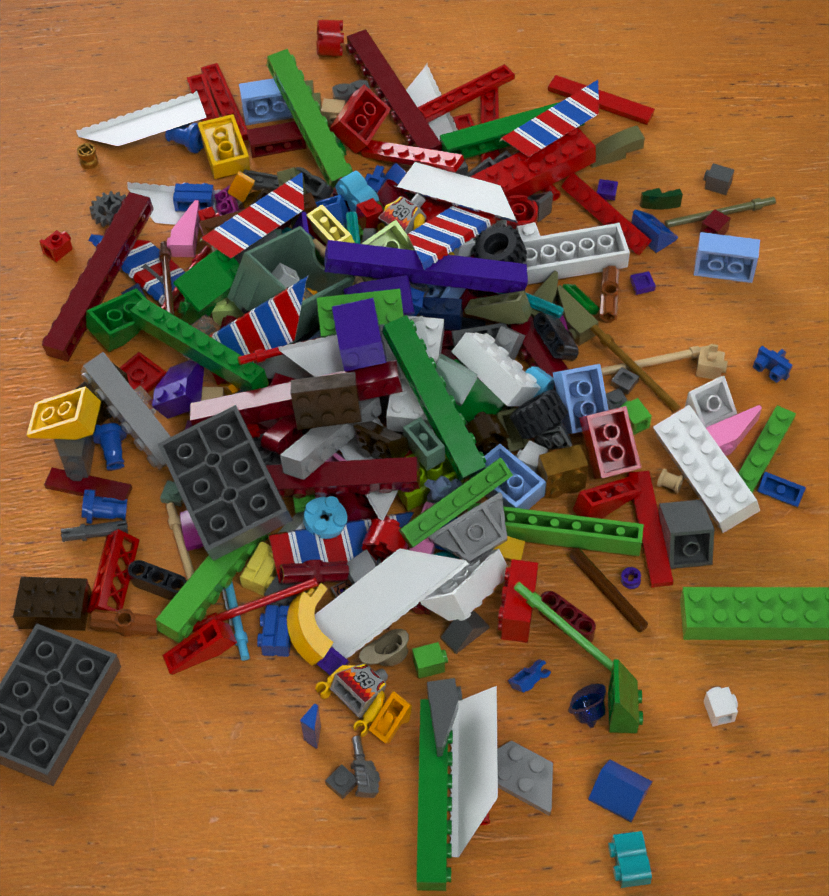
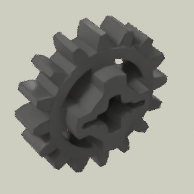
(106, 207)

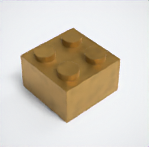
(563, 471)

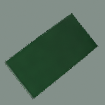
(657, 200)

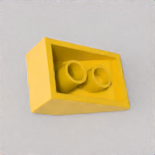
(224, 146)
(65, 416)

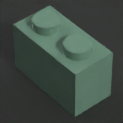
(424, 443)

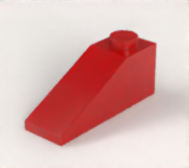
(606, 498)
(200, 646)

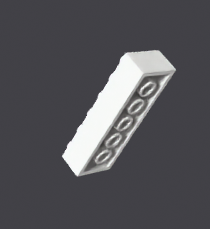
(576, 252)
(403, 406)
(706, 469)

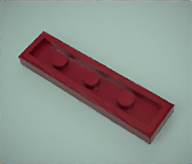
(58, 481)

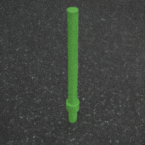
(534, 600)

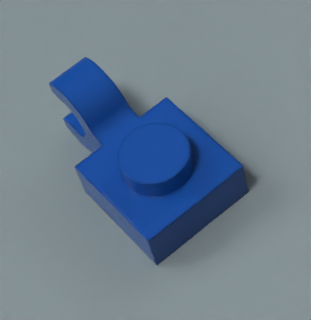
(376, 180)
(526, 678)

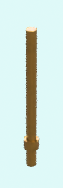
(607, 341)

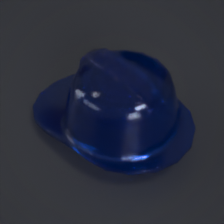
(588, 704)

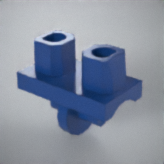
(773, 361)

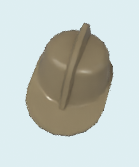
(387, 650)

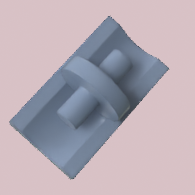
(440, 488)

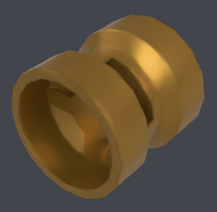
(87, 156)

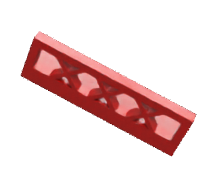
(106, 572)

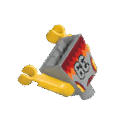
(405, 212)
(359, 689)

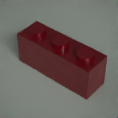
(275, 139)

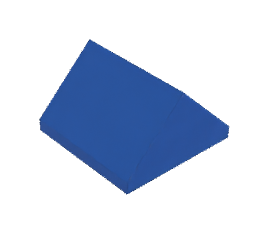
(654, 229)
(619, 790)

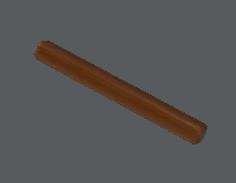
(608, 590)

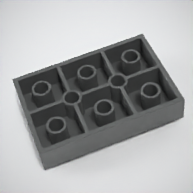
(224, 483)
(50, 701)

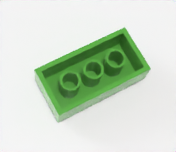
(387, 304)

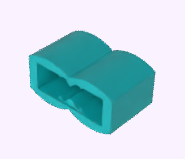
(631, 859)

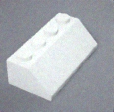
(468, 587)

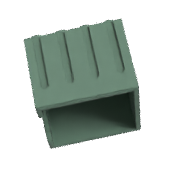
(295, 249)

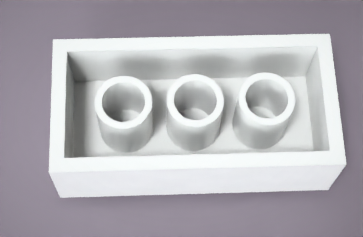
(496, 369)

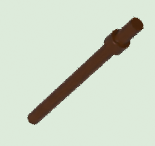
(165, 257)

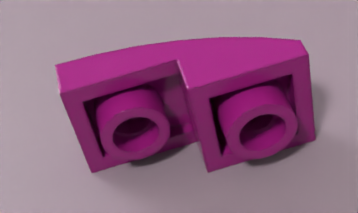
(226, 202)
(190, 534)

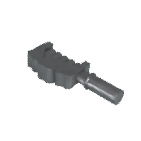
(365, 773)

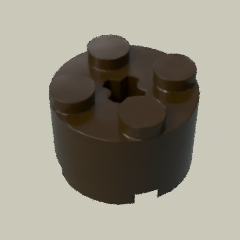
(487, 432)

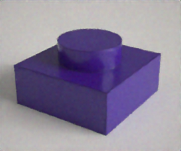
(607, 189)
(642, 282)
(332, 661)

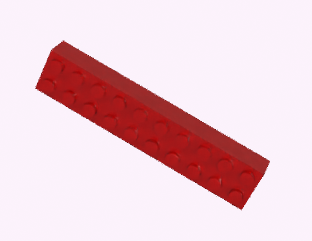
(531, 174)

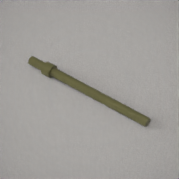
(755, 204)

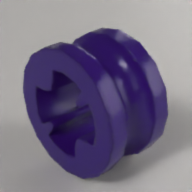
(625, 575)

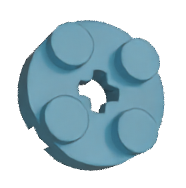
(325, 506)

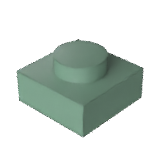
(171, 494)

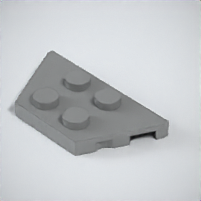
(474, 531)
(525, 776)

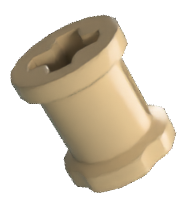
(670, 481)

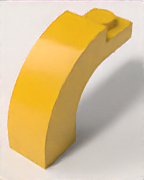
(302, 626)

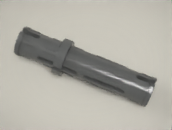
(91, 531)

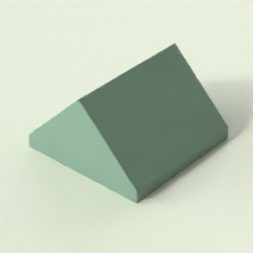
(457, 378)

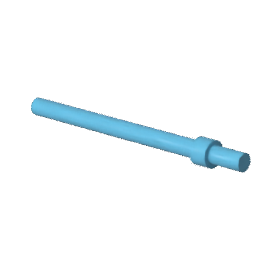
(240, 635)

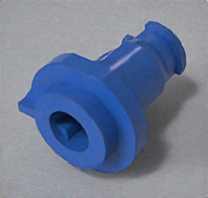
(187, 136)
(110, 438)
(102, 507)

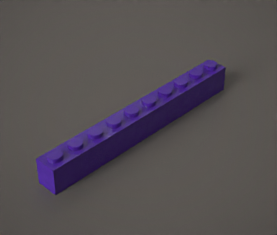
(449, 271)

